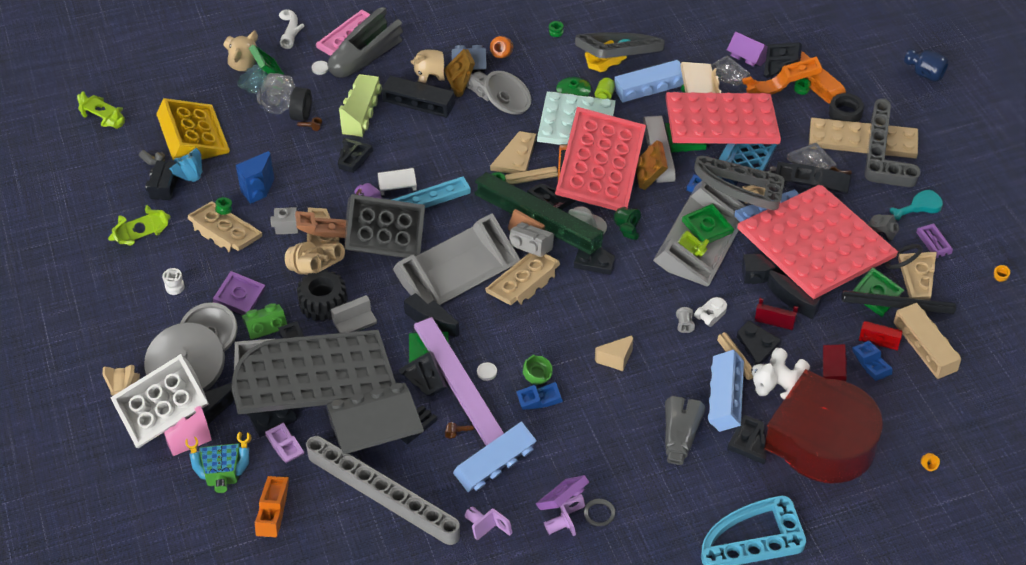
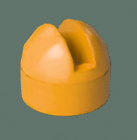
(1001, 273)
(933, 460)

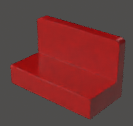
(880, 335)

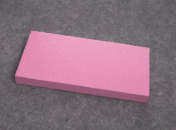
(332, 41)

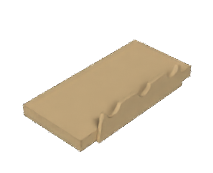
(699, 78)
(224, 229)
(523, 278)

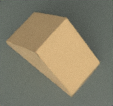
(615, 353)

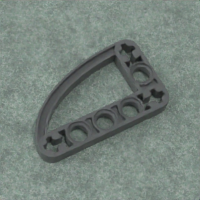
(639, 44)
(709, 168)

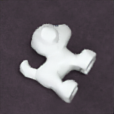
(768, 375)

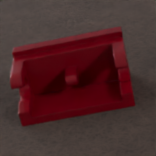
(775, 316)
(835, 362)

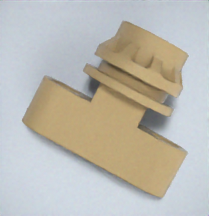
(308, 258)

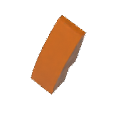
(271, 506)

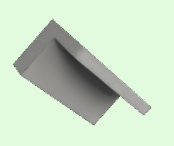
(353, 315)

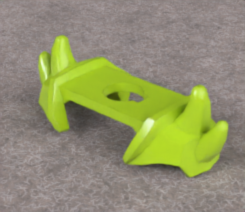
(111, 115)
(155, 222)

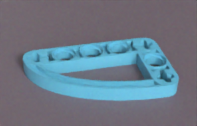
(763, 506)

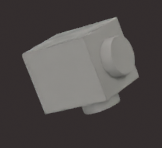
(284, 220)

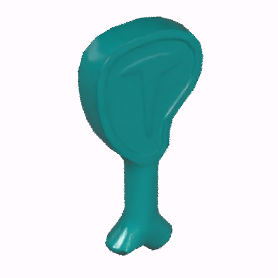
(924, 201)

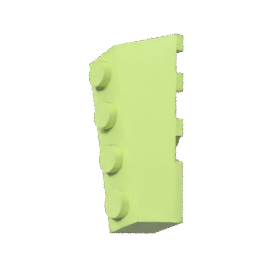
(359, 105)

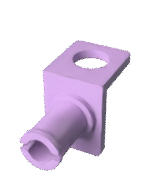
(564, 520)
(486, 522)

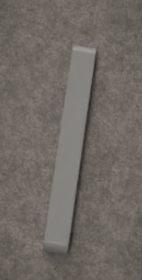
(386, 497)

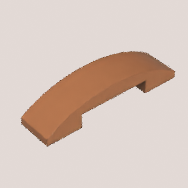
(320, 226)

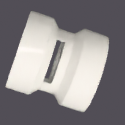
(173, 281)

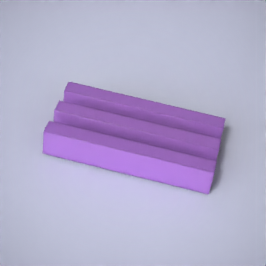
(931, 240)

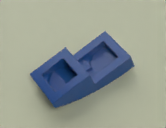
(871, 360)
(538, 398)

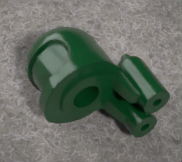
(627, 221)

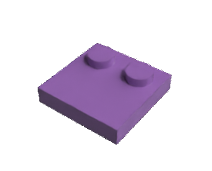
(239, 293)
(563, 492)

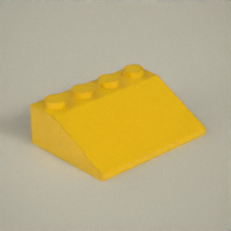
(190, 127)

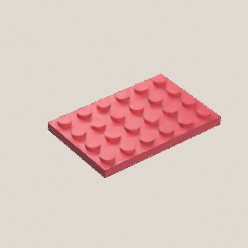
(722, 118)
(600, 159)

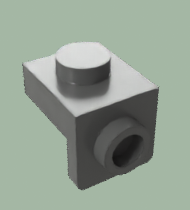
(885, 224)

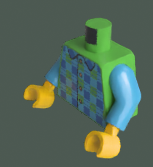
(220, 463)

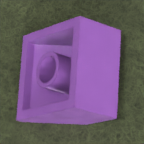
(747, 48)

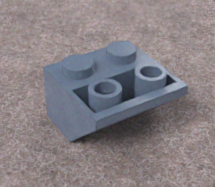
(477, 52)

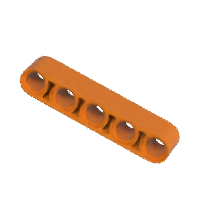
(824, 84)

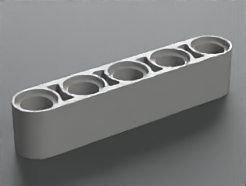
(655, 131)

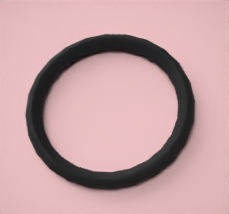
(908, 260)

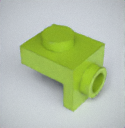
(692, 244)

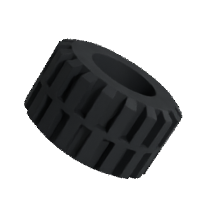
(318, 284)

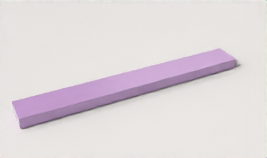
(459, 381)

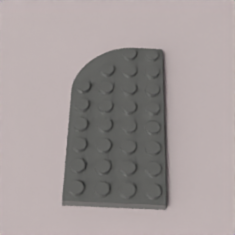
(310, 371)

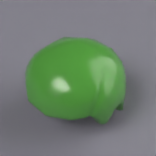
(537, 370)

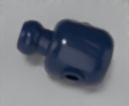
(927, 64)

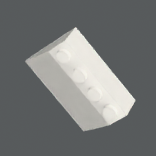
(159, 400)

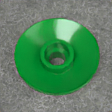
(574, 86)

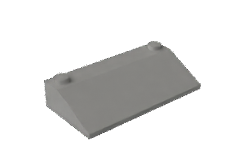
(680, 261)
(458, 262)

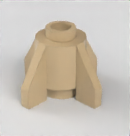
(119, 378)

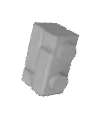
(531, 239)

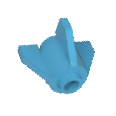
(189, 166)

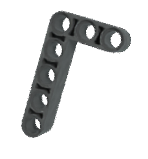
(882, 166)

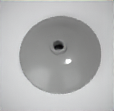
(507, 92)
(216, 318)

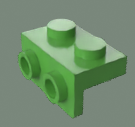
(264, 321)

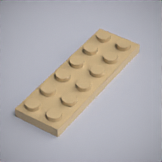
(855, 137)

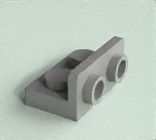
(476, 84)

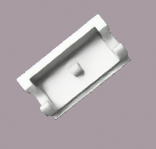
(396, 180)

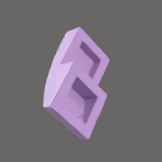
(284, 443)

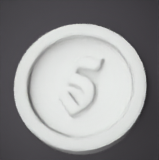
(320, 67)
(486, 371)

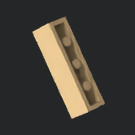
(927, 340)

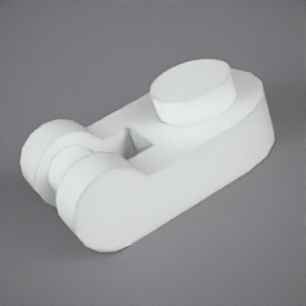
(715, 307)

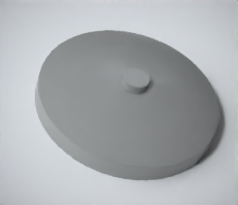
(195, 344)

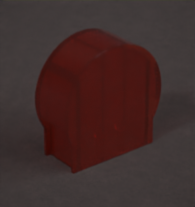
(826, 429)

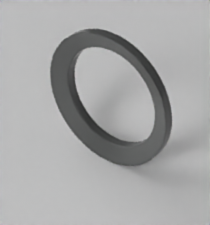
(599, 501)

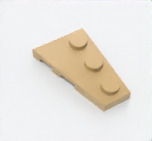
(919, 274)

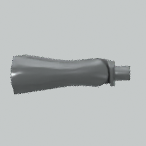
(681, 427)

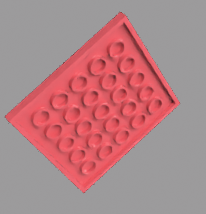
(817, 241)

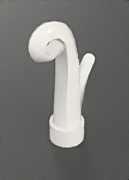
(287, 38)

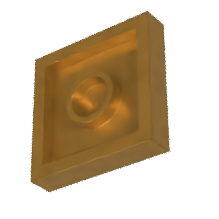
(651, 165)

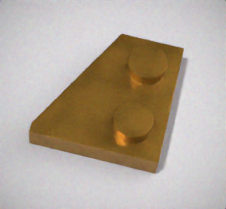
(459, 71)

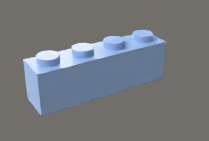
(648, 81)
(726, 391)
(495, 456)

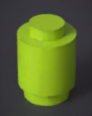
(605, 89)

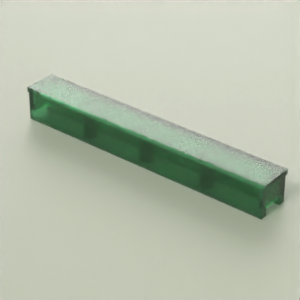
(555, 220)

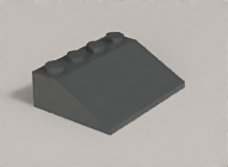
(383, 226)
(374, 418)

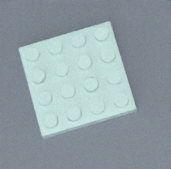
(560, 113)

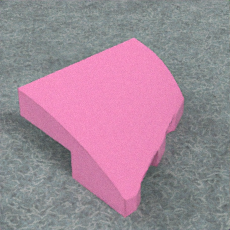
(187, 429)

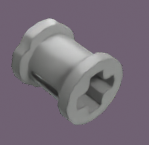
(685, 323)

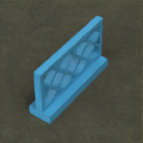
(733, 151)

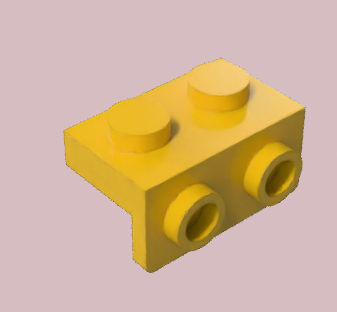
(602, 64)

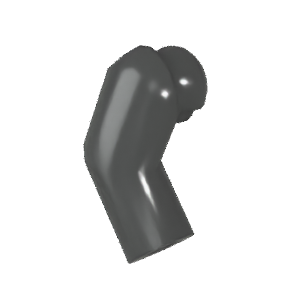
(151, 160)

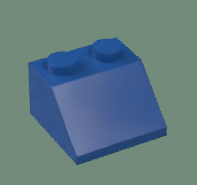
(255, 177)

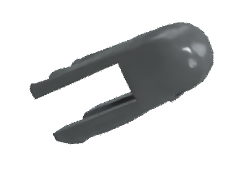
(349, 59)

